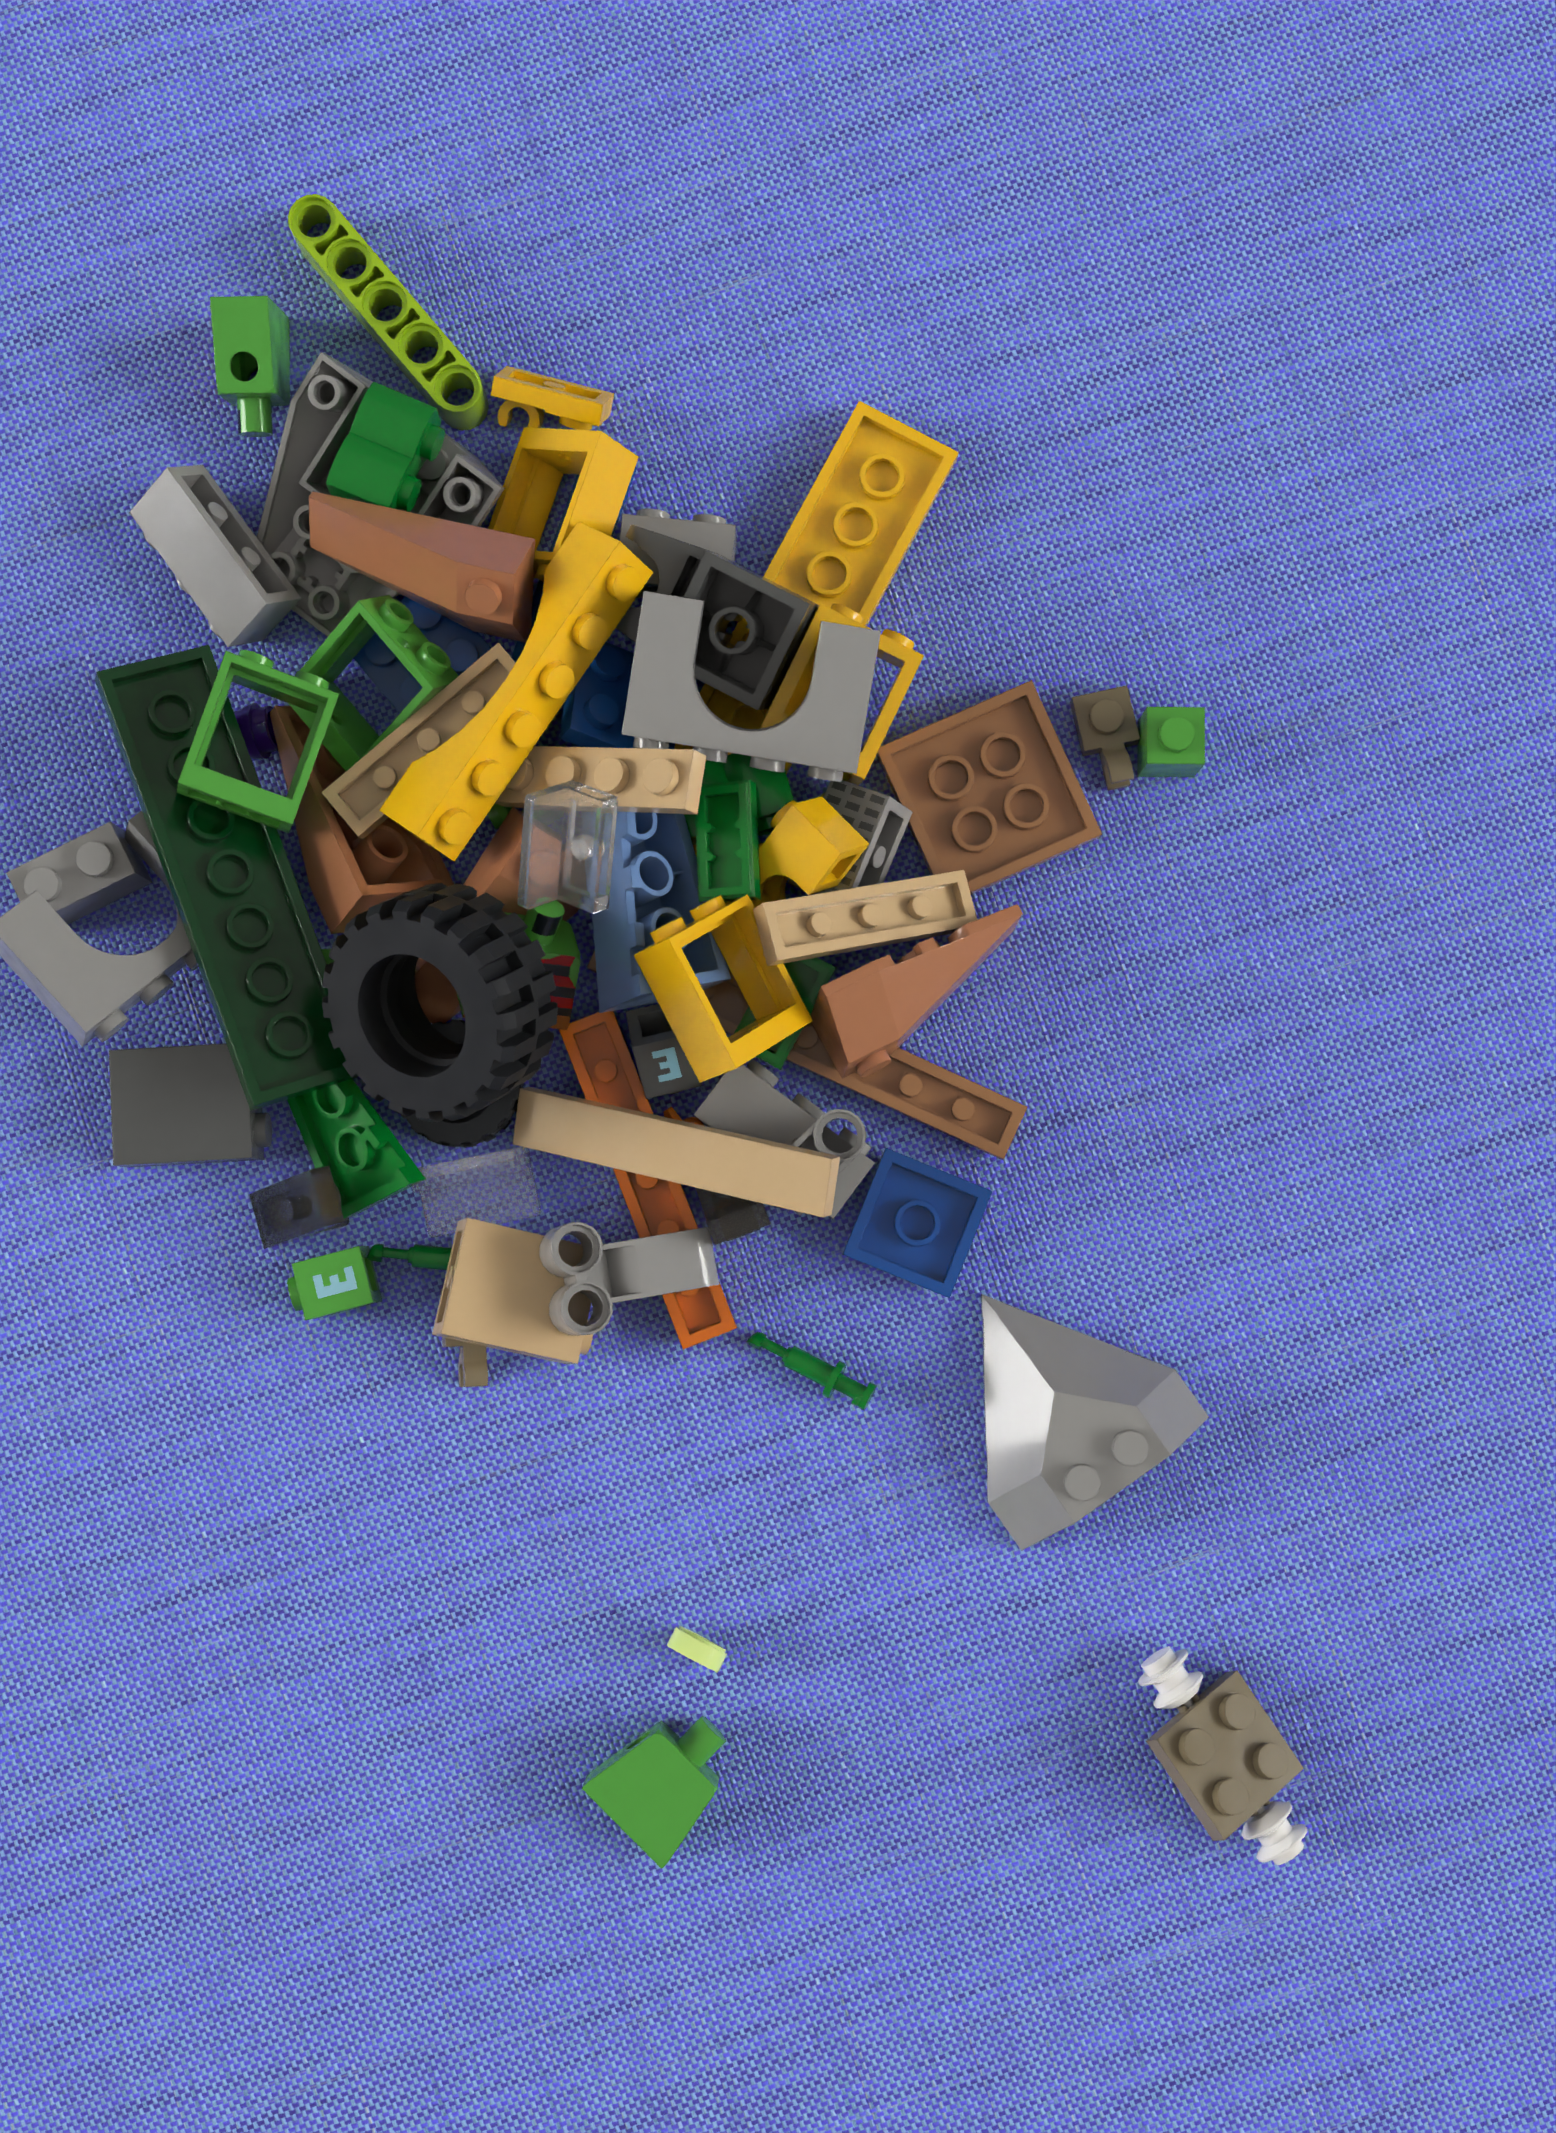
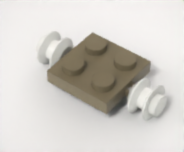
(1224, 1755)

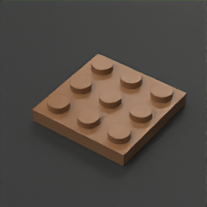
(989, 789)

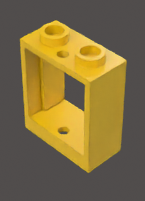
(536, 475)
(892, 648)
(685, 1005)

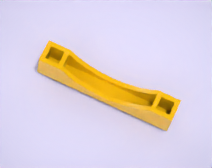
(581, 604)

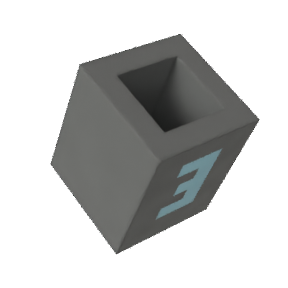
(658, 1053)

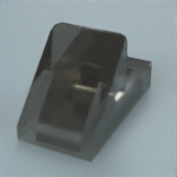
(298, 1207)

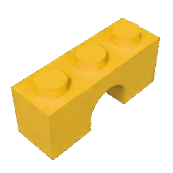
(808, 846)

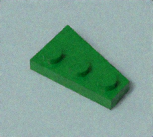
(355, 1143)

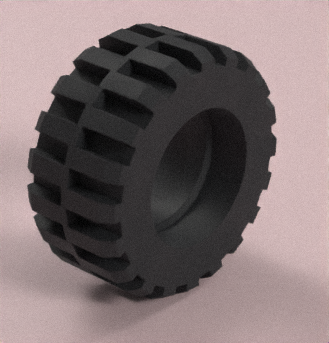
(383, 1024)

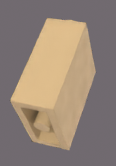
(502, 1293)

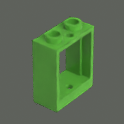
(348, 733)
(239, 797)

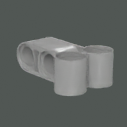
(624, 1271)

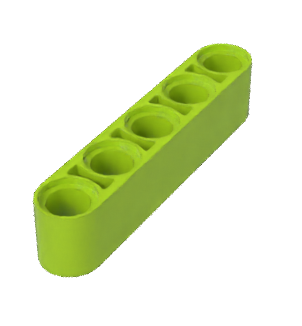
(380, 288)

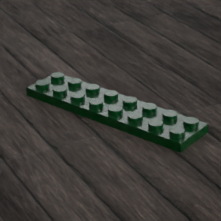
(226, 880)

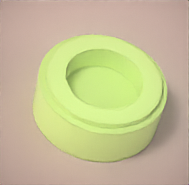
(697, 1648)

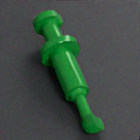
(419, 1255)
(817, 1370)

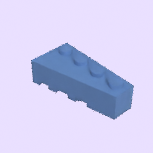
(650, 886)

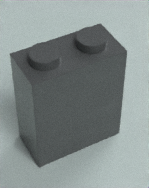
(182, 1108)

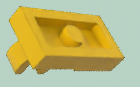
(575, 404)

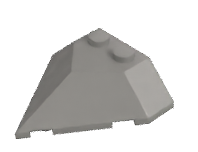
(1070, 1420)

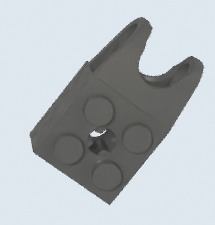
(773, 613)

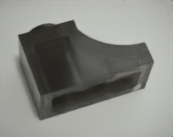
(731, 1216)

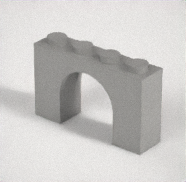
(668, 708)
(78, 982)

